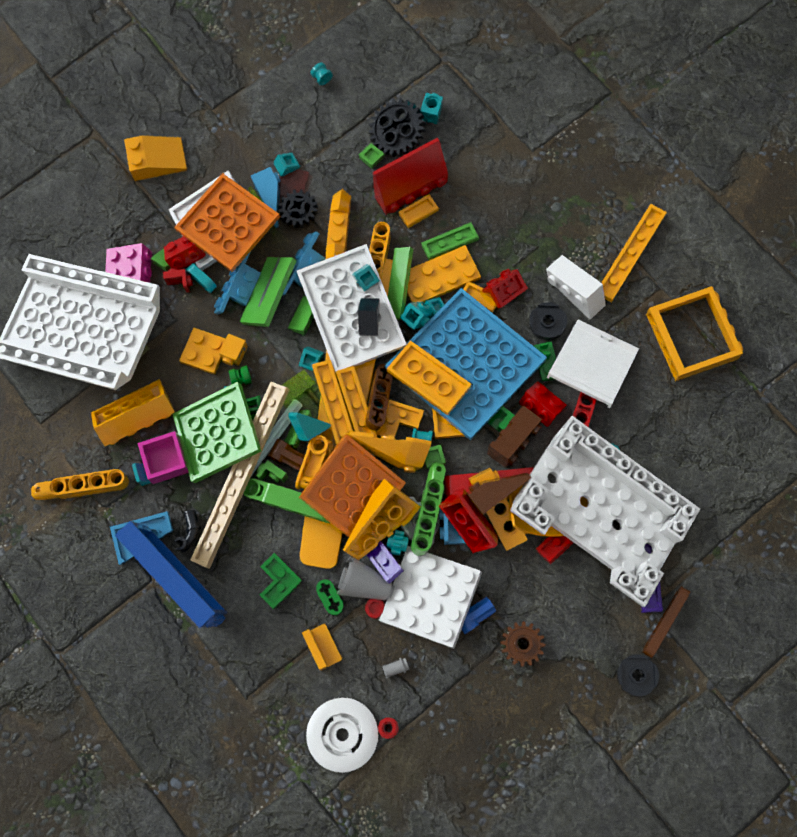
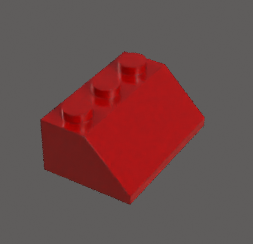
(469, 521)

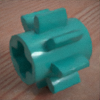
(397, 543)

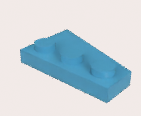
(158, 523)

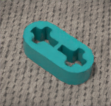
(201, 278)

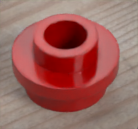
(388, 735)

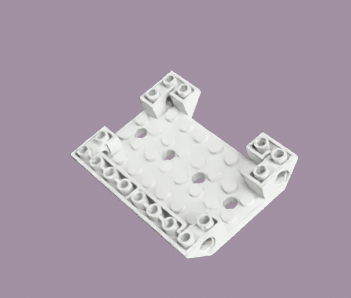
(614, 490)

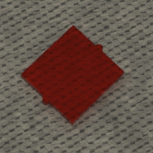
(291, 181)

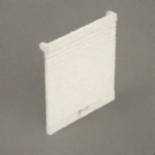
(593, 363)

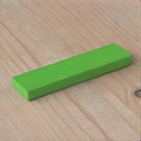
(400, 279)

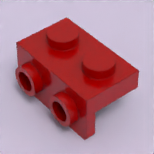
(182, 253)
(542, 403)

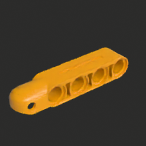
(48, 489)

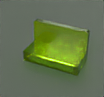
(298, 385)

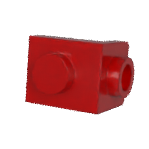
(177, 276)

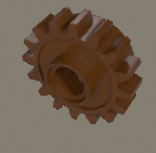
(532, 639)

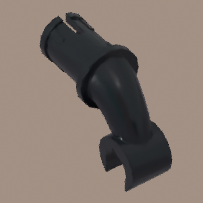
(192, 530)

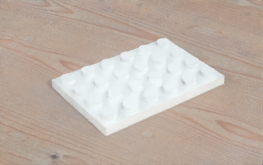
(335, 305)

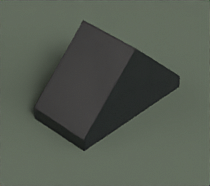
(368, 316)

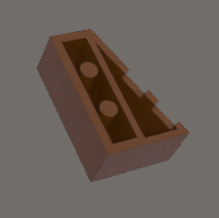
(514, 437)

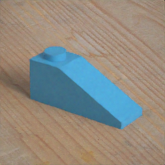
(268, 188)

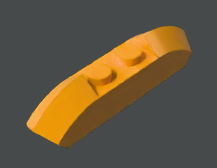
(338, 224)

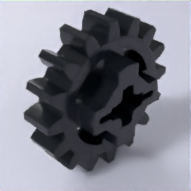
(301, 202)

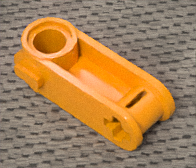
(313, 460)

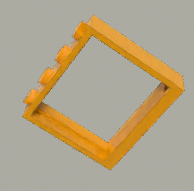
(666, 343)

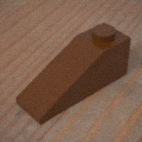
(492, 491)

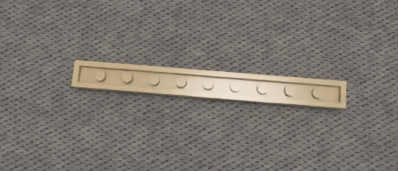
(238, 479)

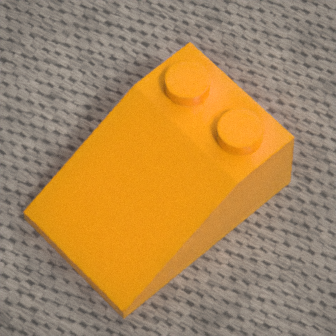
(154, 156)

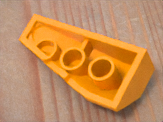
(403, 454)
(383, 514)

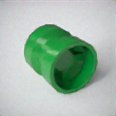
(235, 375)

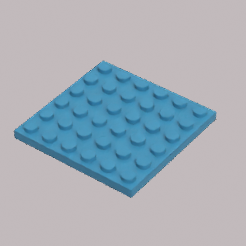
(480, 351)

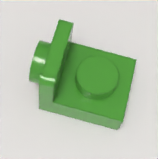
(275, 472)

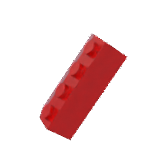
(410, 177)

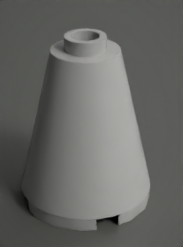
(363, 582)

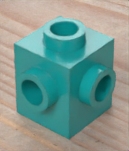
(416, 314)

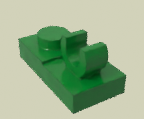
(548, 351)

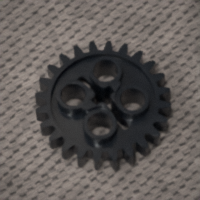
(391, 113)

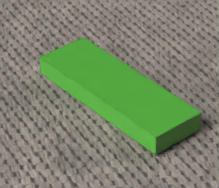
(449, 241)

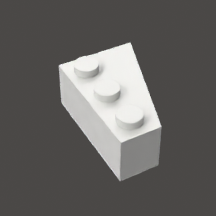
(577, 286)

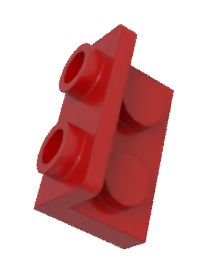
(506, 287)

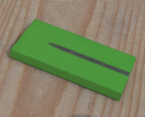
(268, 291)

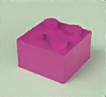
(163, 457)

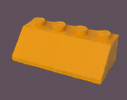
(132, 413)

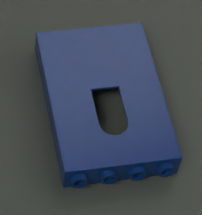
(171, 575)

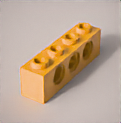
(511, 537)

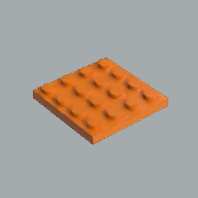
(227, 222)
(346, 484)

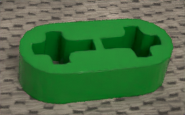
(333, 594)

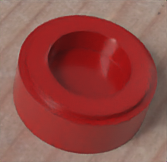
(374, 608)

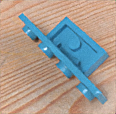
(304, 258)
(238, 287)

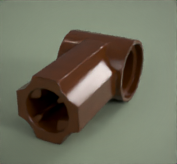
(284, 453)

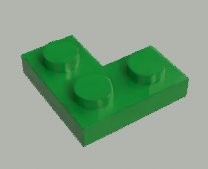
(284, 581)

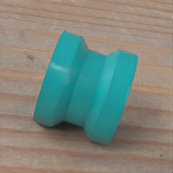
(321, 73)

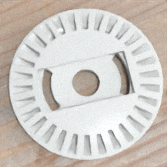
(337, 754)

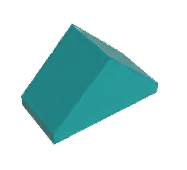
(306, 426)

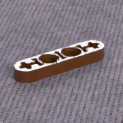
(382, 397)
(666, 622)

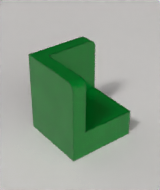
(501, 419)

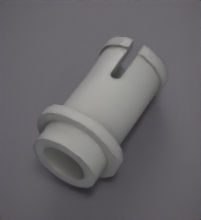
(396, 667)

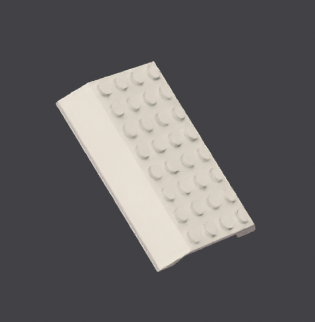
(80, 322)

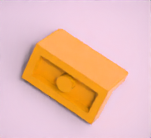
(322, 646)

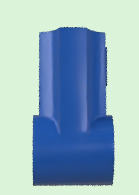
(477, 613)

